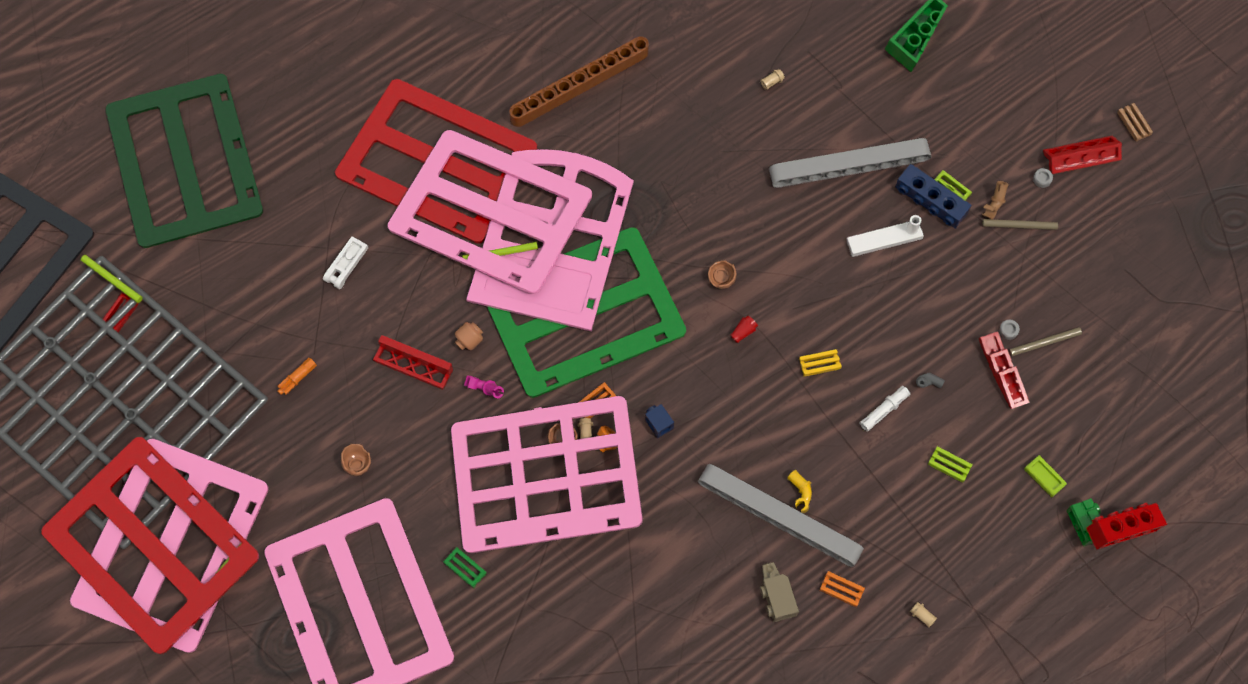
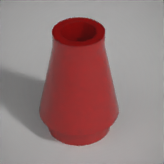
(744, 328)

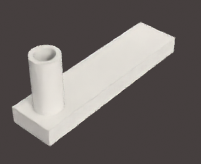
(886, 237)

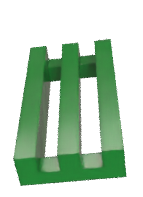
(476, 578)

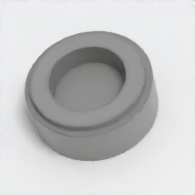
(1043, 178)
(1009, 329)

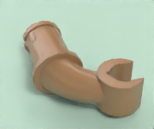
(997, 200)

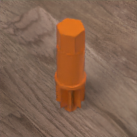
(293, 379)

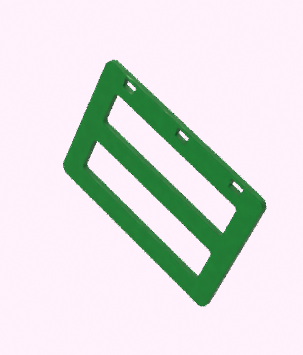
(586, 364)

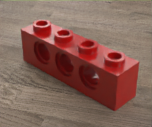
(1126, 525)

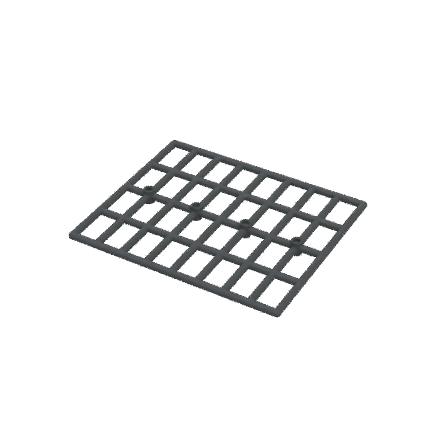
(92, 381)

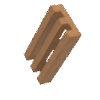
(1137, 120)

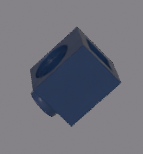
(659, 420)

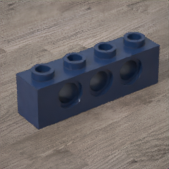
(930, 187)

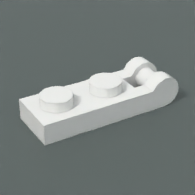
(345, 262)

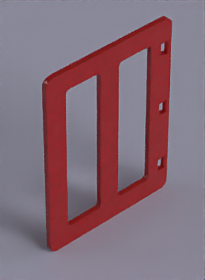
(392, 192)
(199, 595)

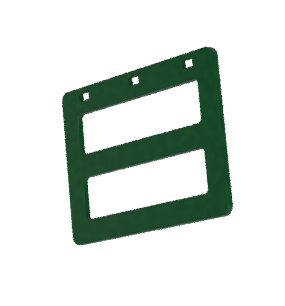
(197, 218)

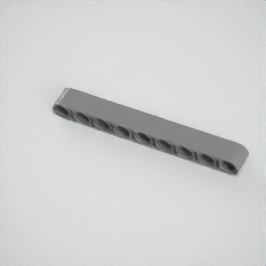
(849, 162)
(780, 515)

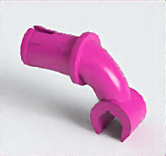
(488, 387)

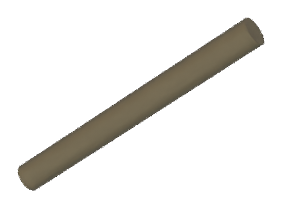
(1020, 224)
(1044, 342)

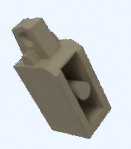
(778, 593)

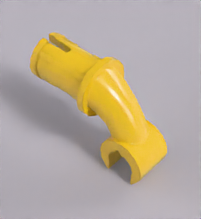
(804, 488)

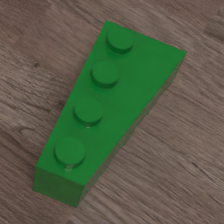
(913, 37)

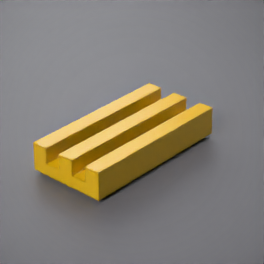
(835, 358)

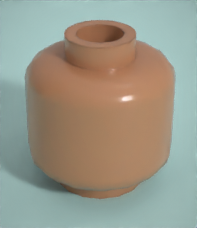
(468, 336)

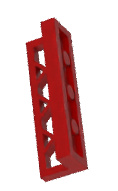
(1083, 154)
(413, 355)

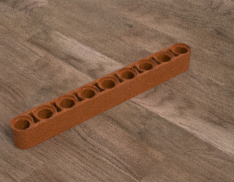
(575, 88)

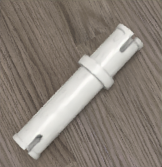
(890, 403)

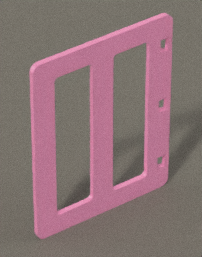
(552, 236)
(201, 474)
(333, 536)

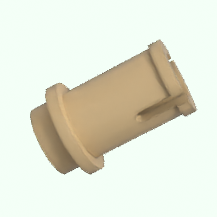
(772, 79)
(585, 428)
(923, 614)

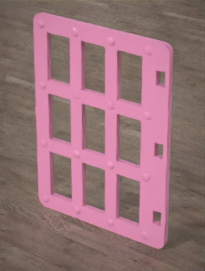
(569, 524)

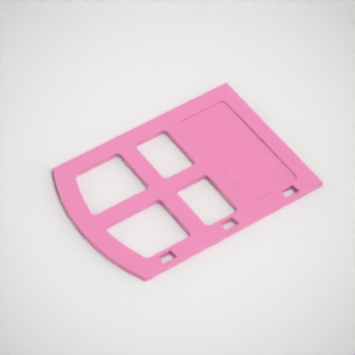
(571, 279)

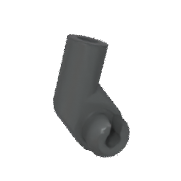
(929, 379)

